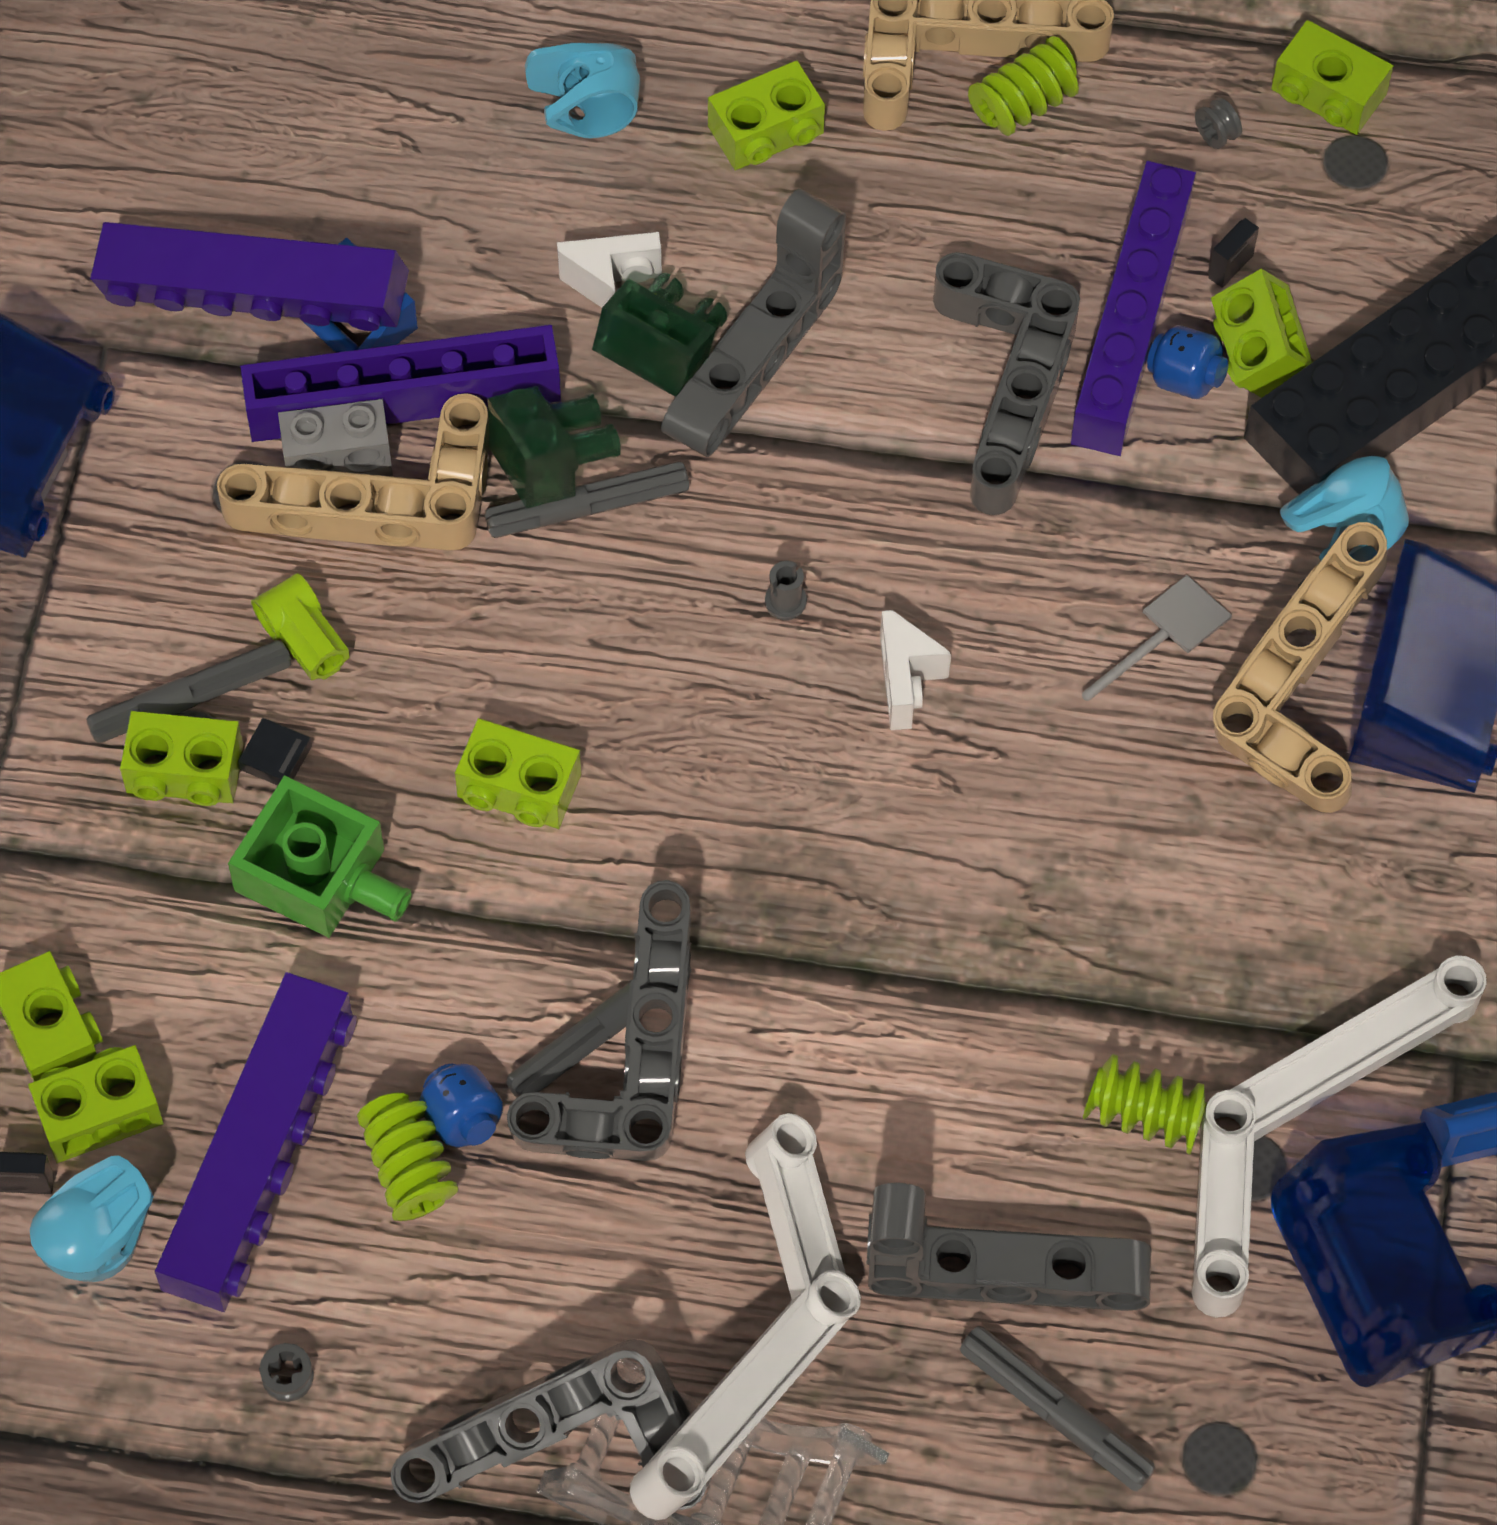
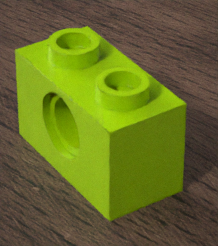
(1331, 77)
(40, 989)

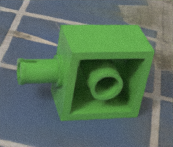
(314, 860)

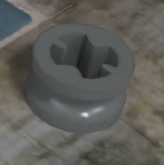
(1218, 123)
(272, 1363)

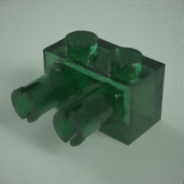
(656, 337)
(535, 442)

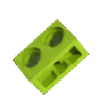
(762, 107)
(1260, 332)
(186, 745)
(524, 762)
(100, 1117)

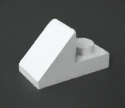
(597, 263)
(908, 660)

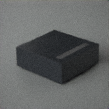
(1233, 252)
(274, 752)
(25, 1173)

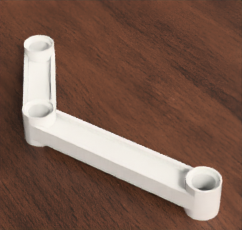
(1293, 1088)
(819, 1308)

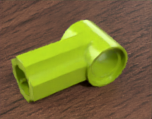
(295, 616)

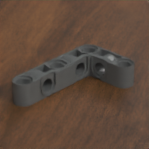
(1019, 305)
(758, 342)
(651, 1058)
(1000, 1264)
(561, 1403)

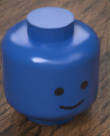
(1187, 362)
(461, 1105)

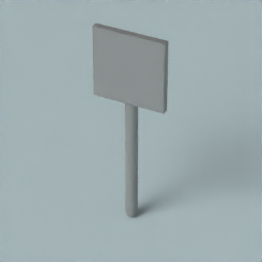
(1183, 614)

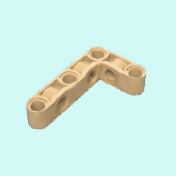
(969, 28)
(387, 507)
(1275, 668)

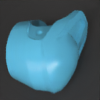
(592, 76)
(1352, 494)
(91, 1220)

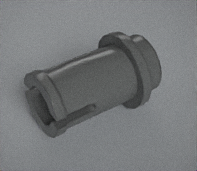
(785, 596)

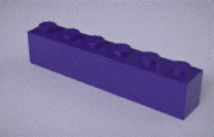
(250, 275)
(1133, 309)
(408, 377)
(255, 1143)

